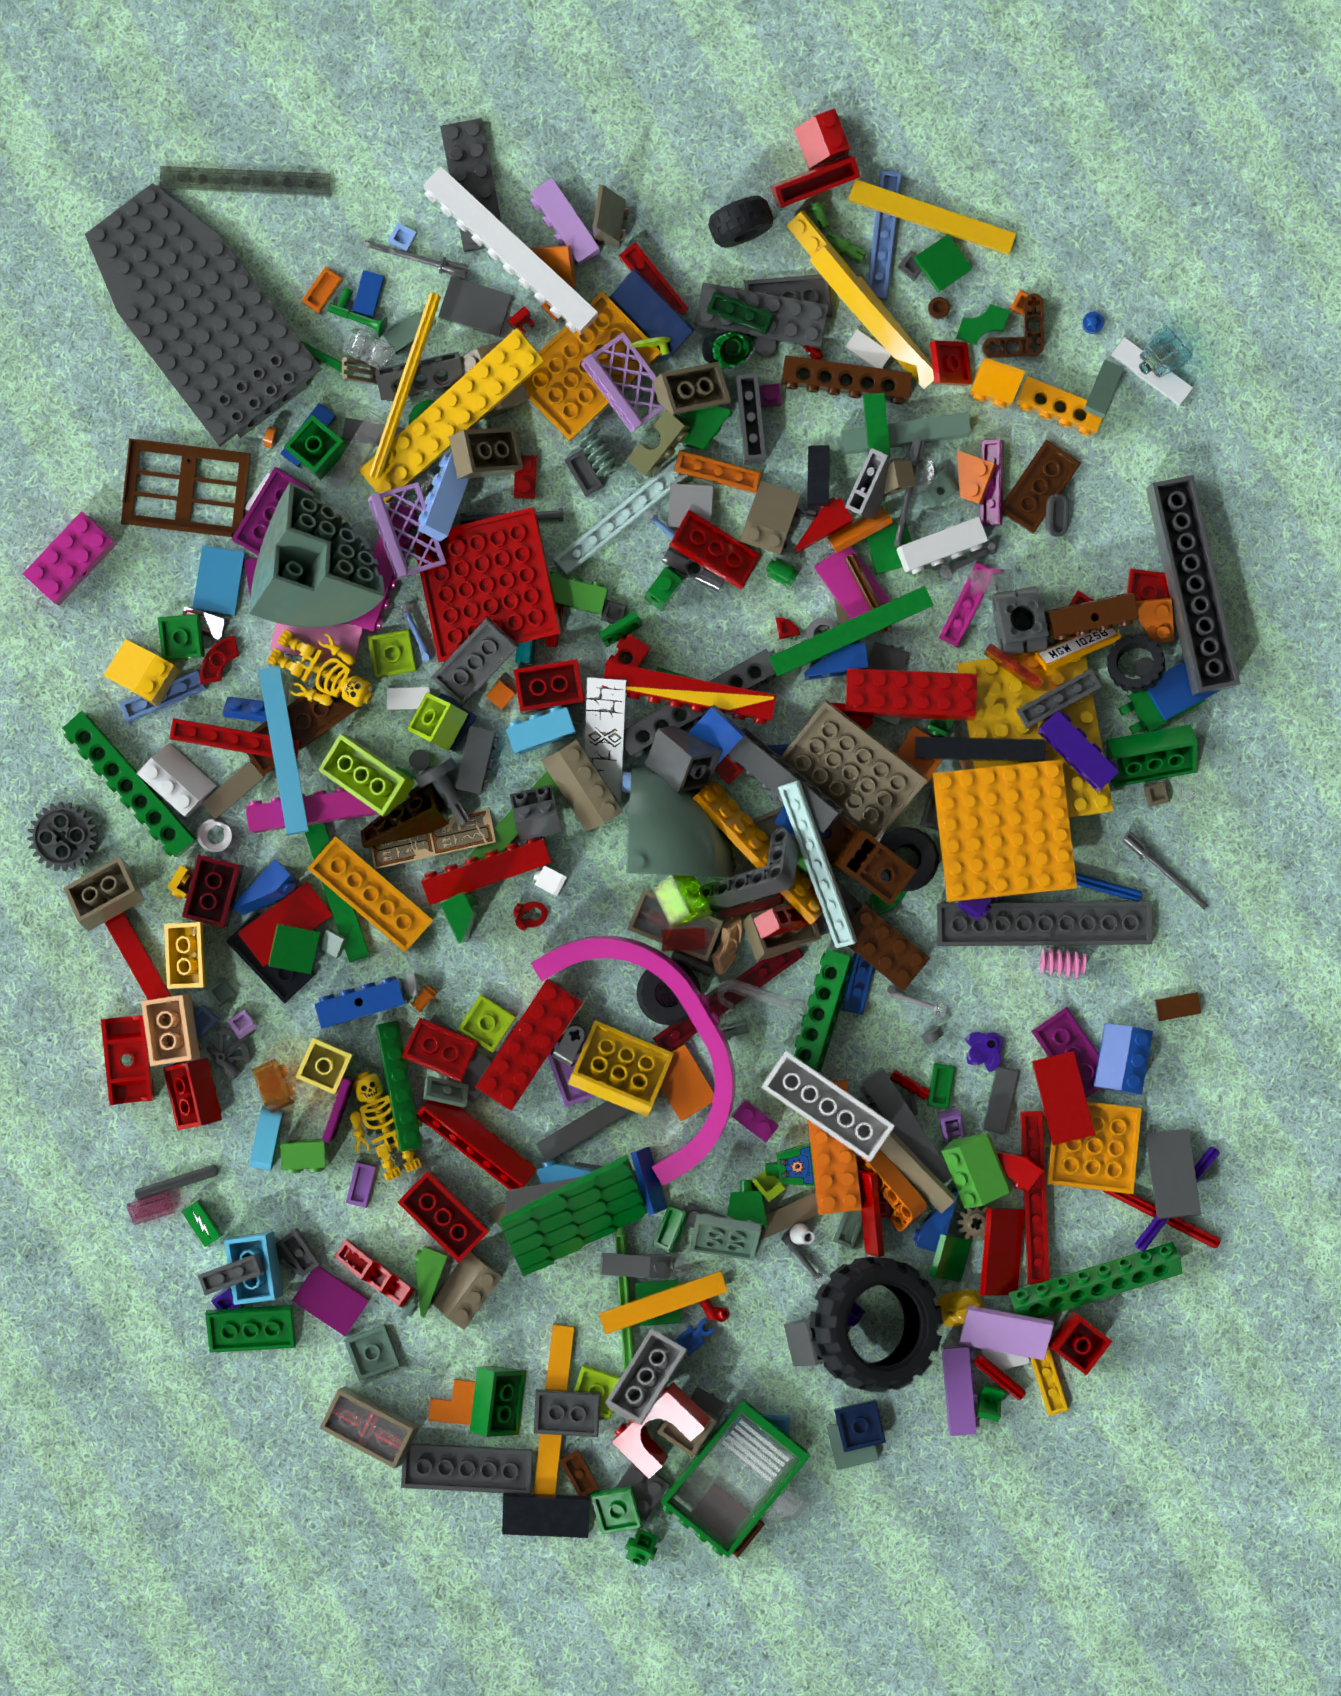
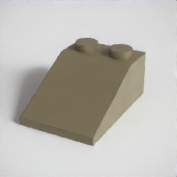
(609, 217)
(770, 517)
(779, 944)

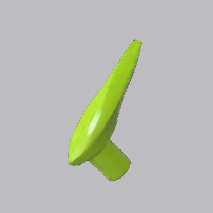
(652, 342)

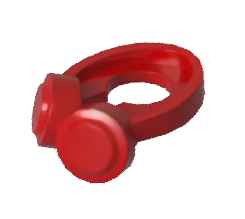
(521, 909)

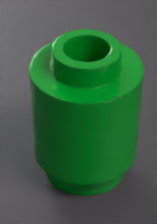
(781, 571)

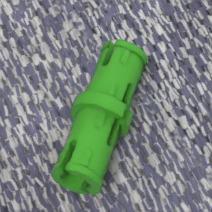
(846, 247)

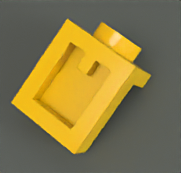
(180, 878)

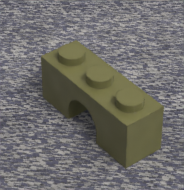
(672, 431)

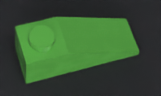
(428, 1272)

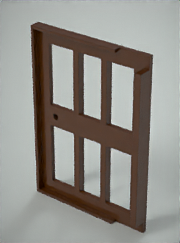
(185, 488)

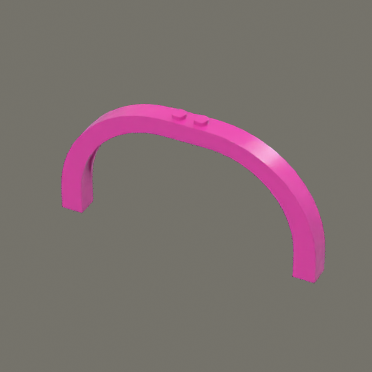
(700, 1014)

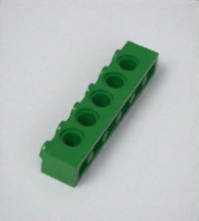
(831, 1008)

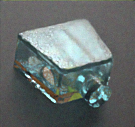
(1164, 354)

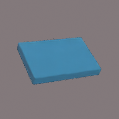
(219, 580)

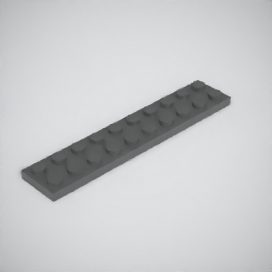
(1047, 924)

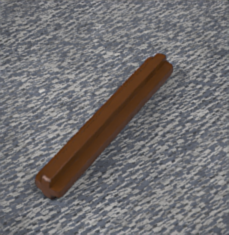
(863, 584)

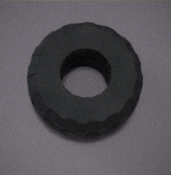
(740, 221)
(924, 848)
(655, 1010)

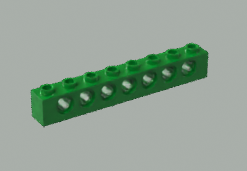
(83, 723)
(1097, 1282)

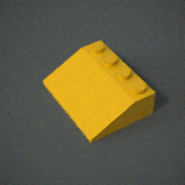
(621, 1068)

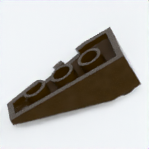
(416, 816)

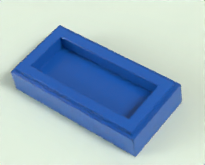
(368, 294)

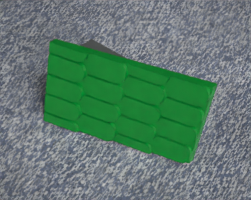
(565, 1215)

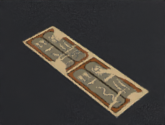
(444, 840)

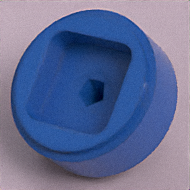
(1092, 322)

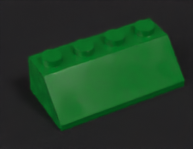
(1153, 755)
(461, 915)

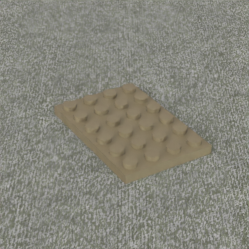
(854, 770)

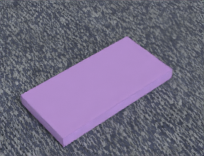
(1006, 1332)

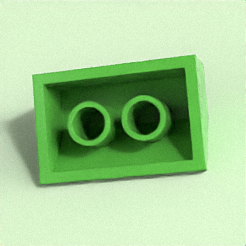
(976, 1170)

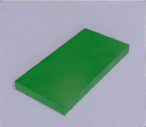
(250, 1328)

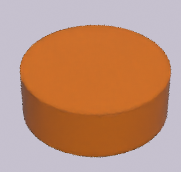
(270, 437)

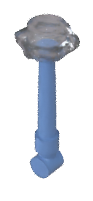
(651, 517)
(406, 610)

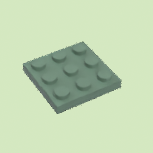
(725, 1236)

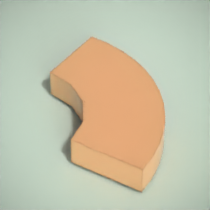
(728, 945)

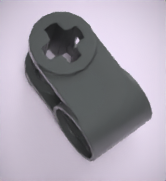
(568, 1047)

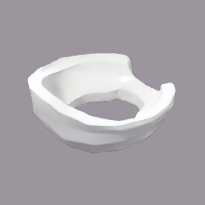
(203, 838)

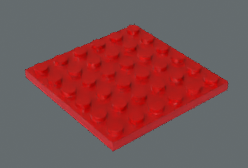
(491, 572)

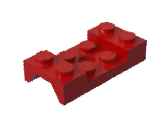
(124, 1082)

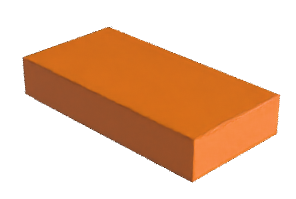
(322, 290)

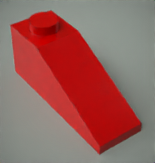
(828, 521)
(779, 921)

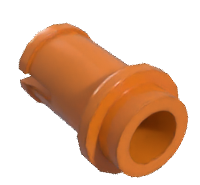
(424, 998)

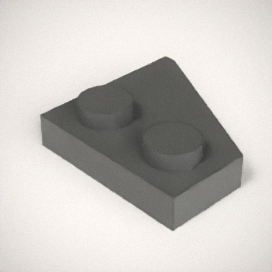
(296, 1253)

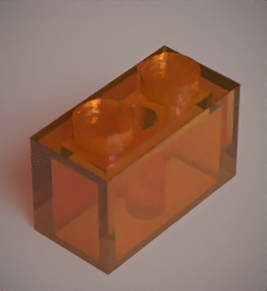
(273, 1085)

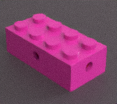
(70, 558)

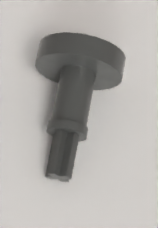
(438, 776)

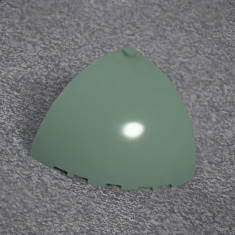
(313, 566)
(672, 832)

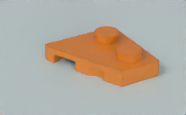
(974, 476)
(1157, 619)

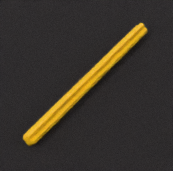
(405, 385)

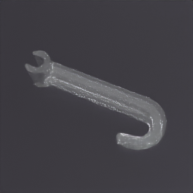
(760, 995)

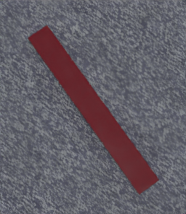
(756, 975)

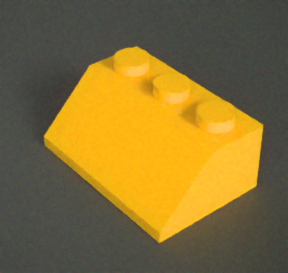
(184, 955)

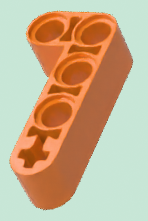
(896, 1190)

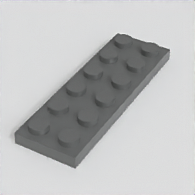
(470, 167)
(793, 319)
(467, 1468)

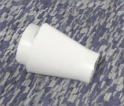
(801, 1234)

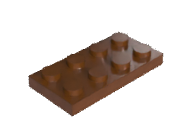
(886, 948)

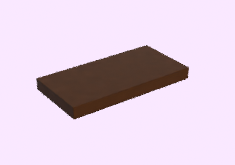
(1043, 477)

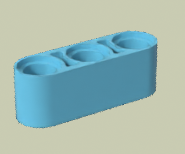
(266, 1139)

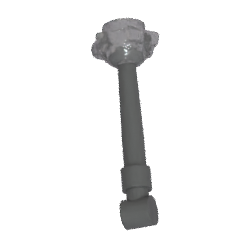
(947, 571)
(818, 1278)

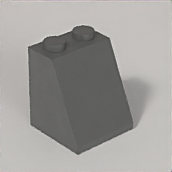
(682, 759)

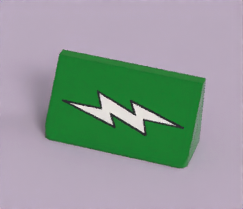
(202, 1223)

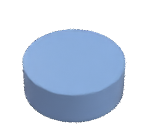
(626, 782)

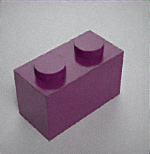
(755, 1120)

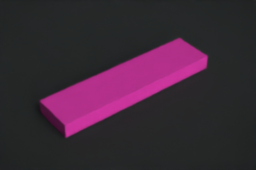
(962, 612)

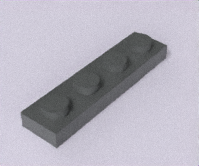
(1058, 698)

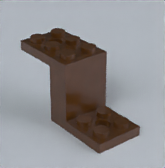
(864, 858)

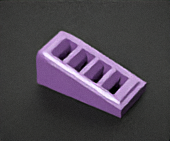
(947, 1116)

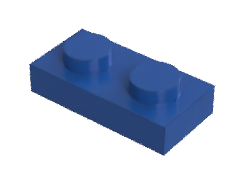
(244, 709)

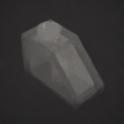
(991, 581)

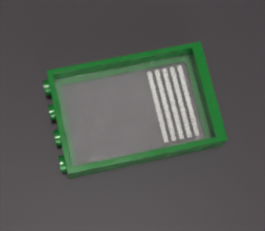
(734, 1478)

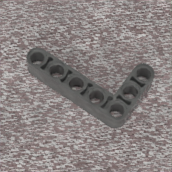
(761, 882)

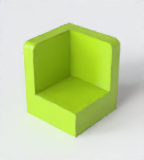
(768, 1185)

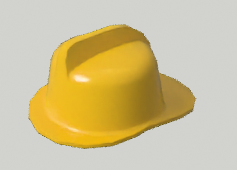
(955, 1306)

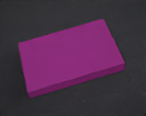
(338, 1109)
(330, 1300)

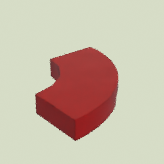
(216, 659)

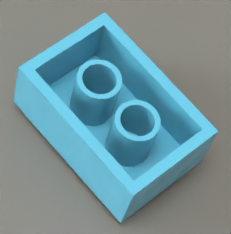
(540, 730)
(262, 1287)

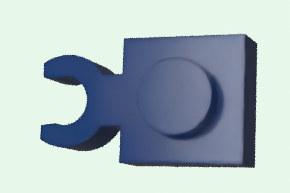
(692, 1338)

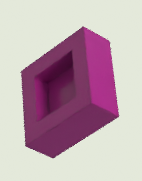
(770, 395)

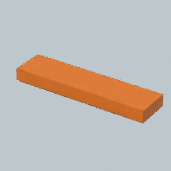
(717, 471)

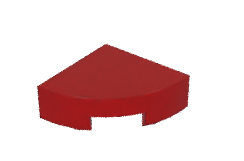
(786, 628)

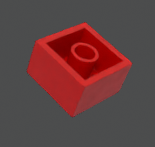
(1079, 1343)

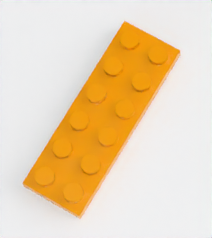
(370, 894)

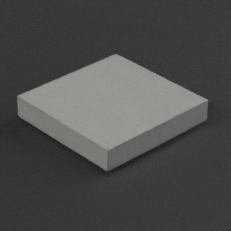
(689, 497)

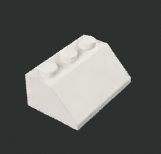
(177, 780)

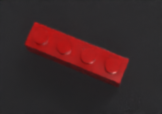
(815, 181)

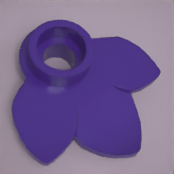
(981, 1051)

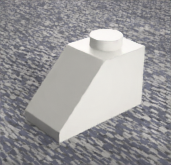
(550, 880)

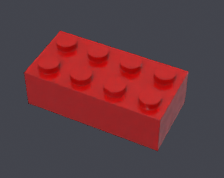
(444, 1216)

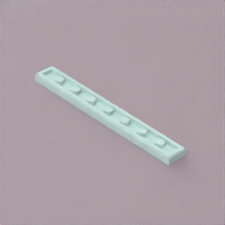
(618, 519)
(817, 864)

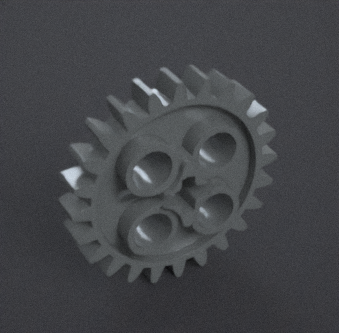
(74, 821)

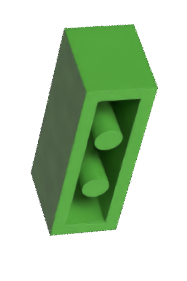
(577, 594)

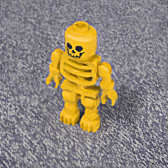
(353, 689)
(369, 1090)

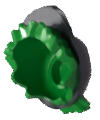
(727, 348)

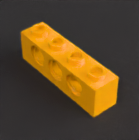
(1053, 395)

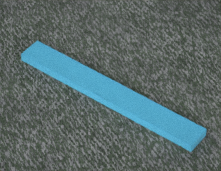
(283, 750)

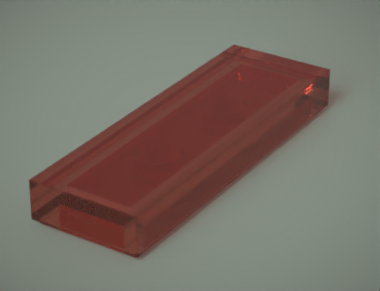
(1013, 667)
(750, 907)

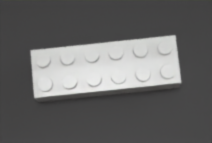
(827, 1106)

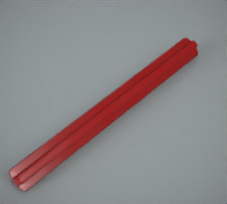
(1177, 1223)

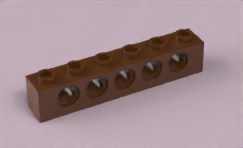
(857, 373)

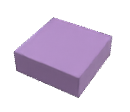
(242, 1024)

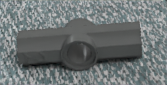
(681, 563)

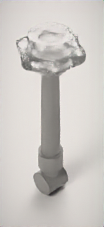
(938, 1008)

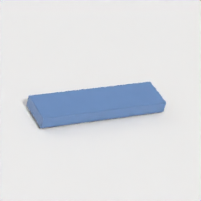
(180, 689)

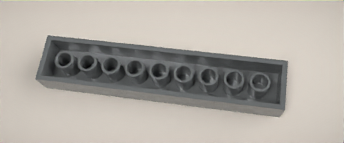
(1192, 585)

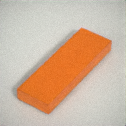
(859, 530)

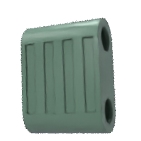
(941, 490)

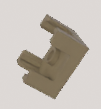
(676, 1437)

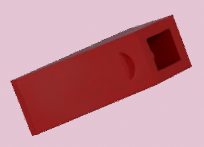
(1021, 1169)

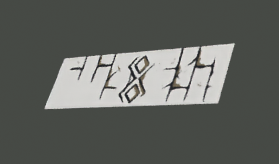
(606, 729)

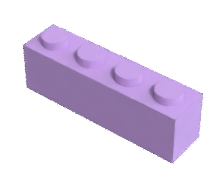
(564, 221)

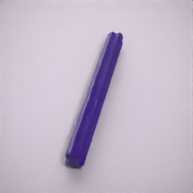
(1156, 1225)

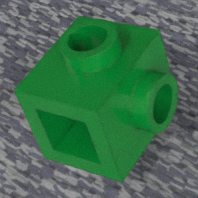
(641, 1547)

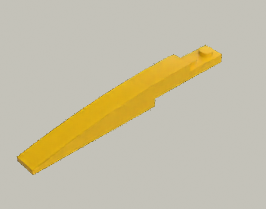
(861, 299)

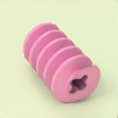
(1062, 962)

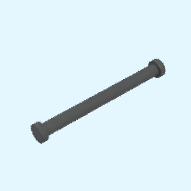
(541, 515)

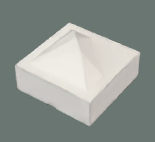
(411, 984)

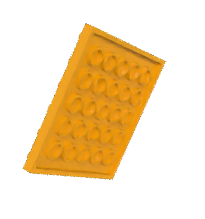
(1004, 830)

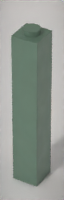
(904, 432)

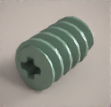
(599, 454)

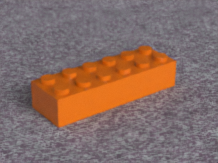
(834, 1170)

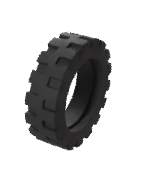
(1130, 642)

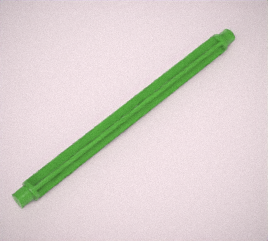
(624, 1297)

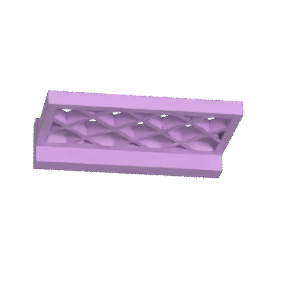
(609, 387)
(389, 537)

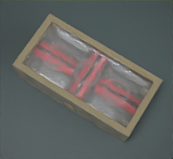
(650, 920)
(369, 1427)

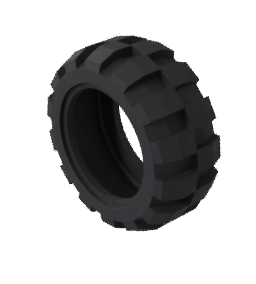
(919, 1331)

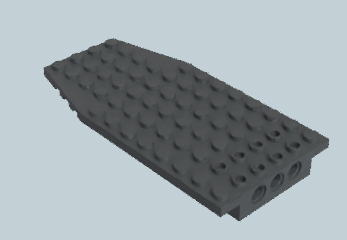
(199, 314)

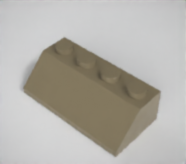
(582, 785)

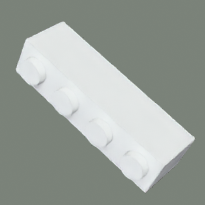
(941, 545)

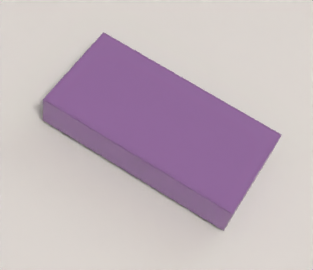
(361, 1184)

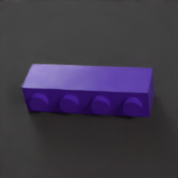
(1078, 751)

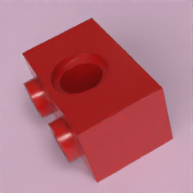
(632, 646)

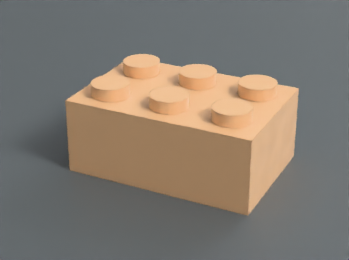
(170, 1030)

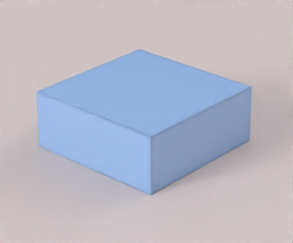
(402, 237)

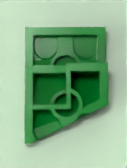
(704, 425)

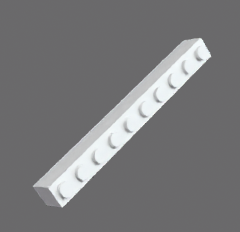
(510, 251)

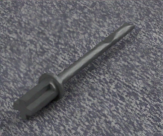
(444, 266)
(916, 457)
(1143, 851)

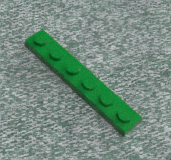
(398, 1086)

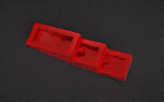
(374, 1273)

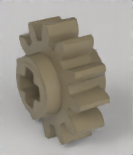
(966, 1222)

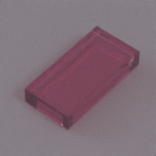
(151, 1208)

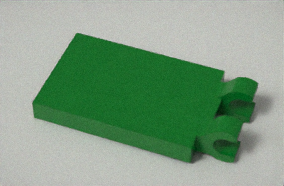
(1147, 712)

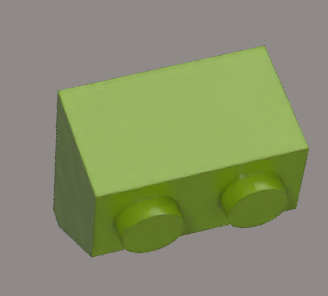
(437, 721)

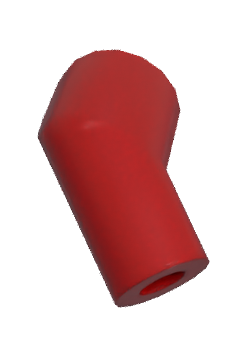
(714, 1313)

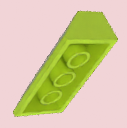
(366, 775)

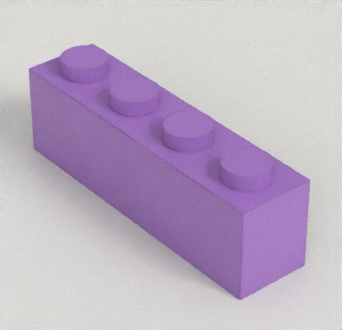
(959, 1390)

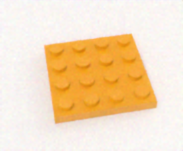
(1101, 1160)

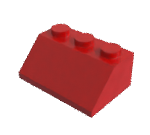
(192, 1093)

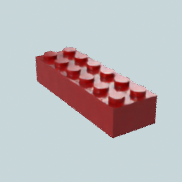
(911, 694)
(529, 1044)

